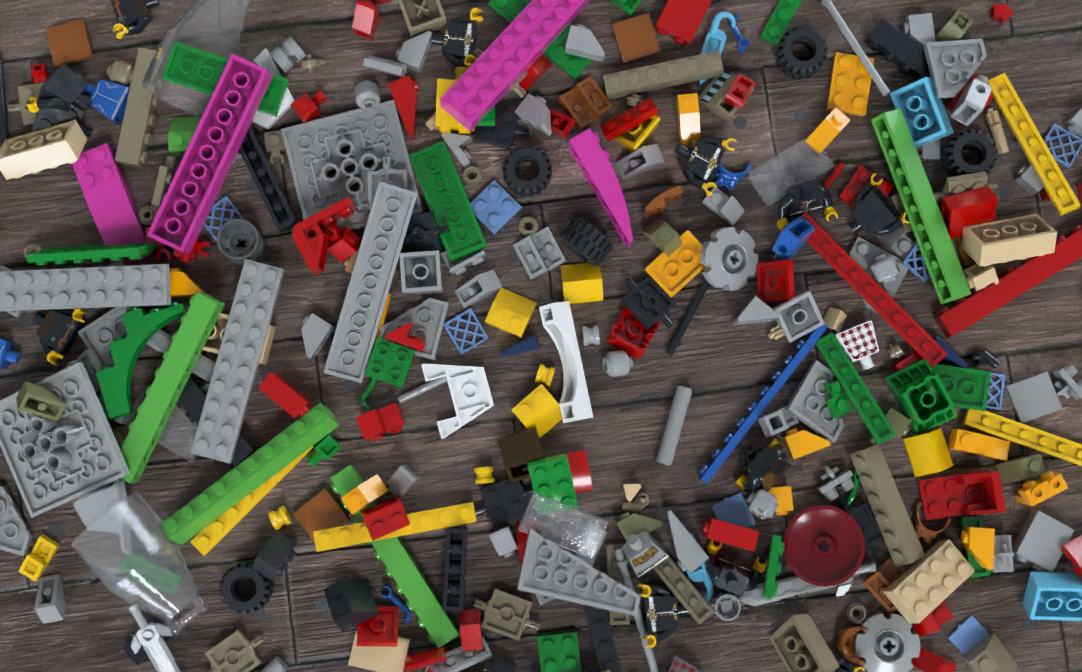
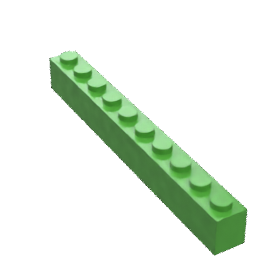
(920, 206)
(169, 383)
(250, 474)
(404, 570)

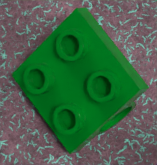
(390, 362)

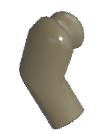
(637, 505)

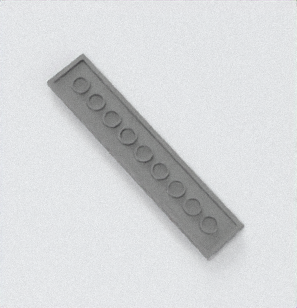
(370, 282)
(85, 287)
(237, 361)

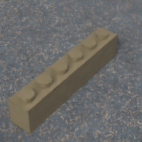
(663, 75)
(138, 116)
(887, 505)

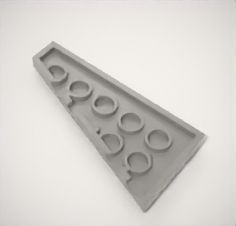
(562, 576)

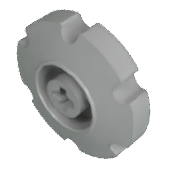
(728, 258)
(897, 632)

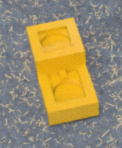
(39, 558)

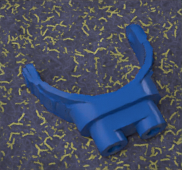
(728, 178)

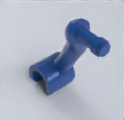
(741, 41)
(397, 602)

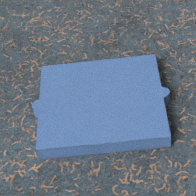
(734, 511)
(968, 635)

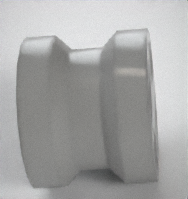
(591, 335)

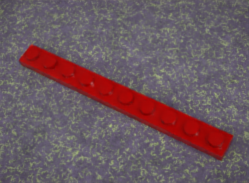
(875, 295)

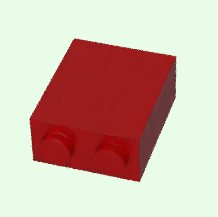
(681, 19)
(968, 209)
(286, 395)
(729, 533)

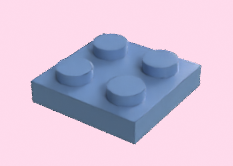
(494, 207)

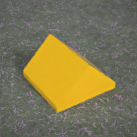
(636, 137)
(581, 283)
(928, 452)

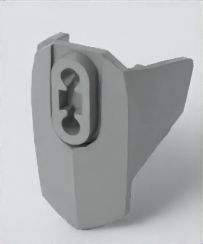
(98, 502)

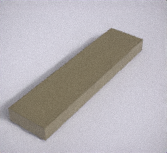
(614, 573)
(684, 590)

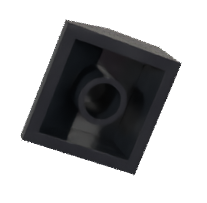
(351, 603)

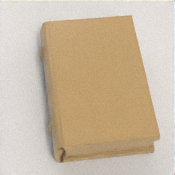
(380, 658)

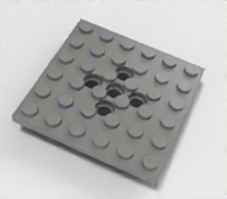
(317, 147)
(65, 457)

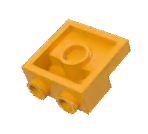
(1041, 489)

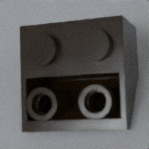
(518, 450)

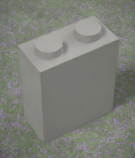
(1041, 541)

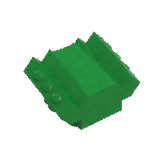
(921, 396)

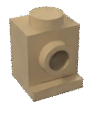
(980, 276)

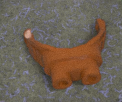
(923, 532)
(845, 643)

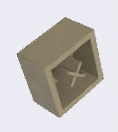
(422, 16)

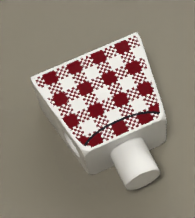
(859, 343)

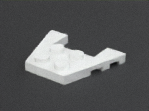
(262, 119)
(468, 391)

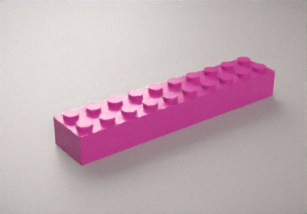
(508, 59)
(210, 154)

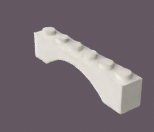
(575, 398)

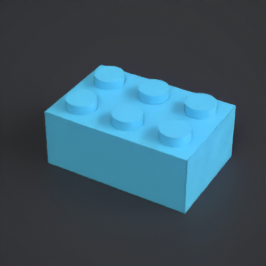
(922, 112)
(1053, 596)

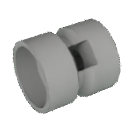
(287, 54)
(726, 605)

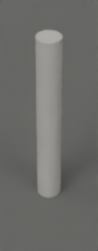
(421, 389)

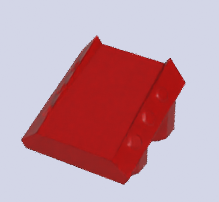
(631, 335)

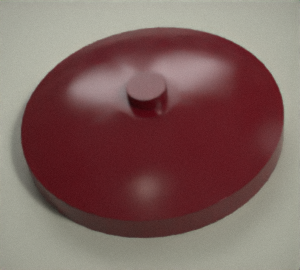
(824, 545)

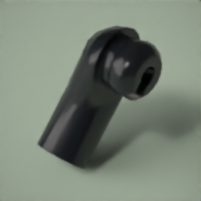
(984, 357)

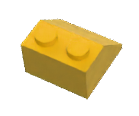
(510, 312)
(538, 411)

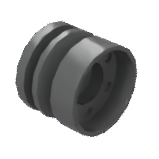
(231, 237)

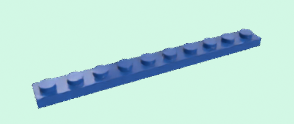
(757, 408)

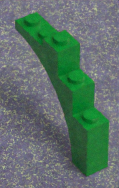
(140, 328)

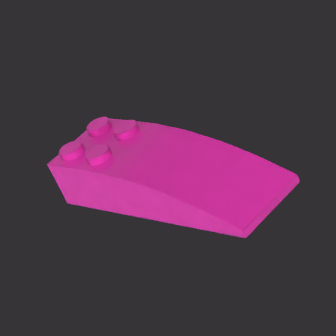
(603, 181)
(109, 198)

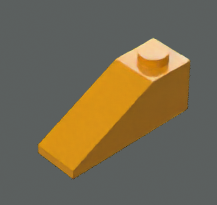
(688, 117)
(978, 444)

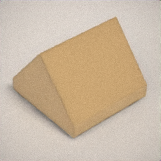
(834, 319)
(631, 490)

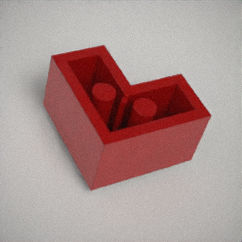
(381, 421)

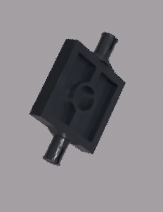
(50, 117)
(504, 130)
(424, 233)
(648, 302)
(504, 501)
(867, 523)

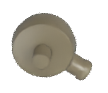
(310, 63)

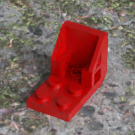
(315, 248)
(961, 494)

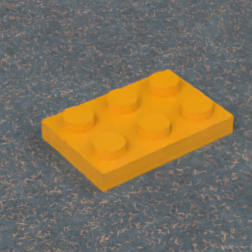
(849, 85)
(679, 268)

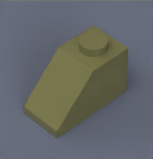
(955, 27)
(663, 236)
(39, 401)
(897, 421)
(1021, 468)
(636, 523)

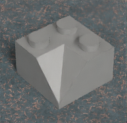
(421, 272)

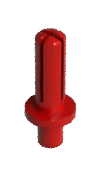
(836, 170)

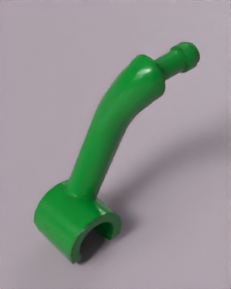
(367, 392)
(853, 492)

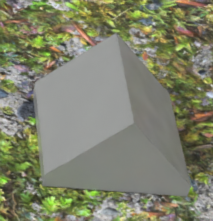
(755, 312)
(798, 316)

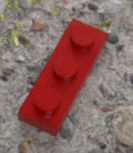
(629, 119)

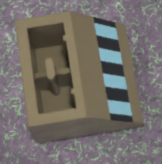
(714, 96)

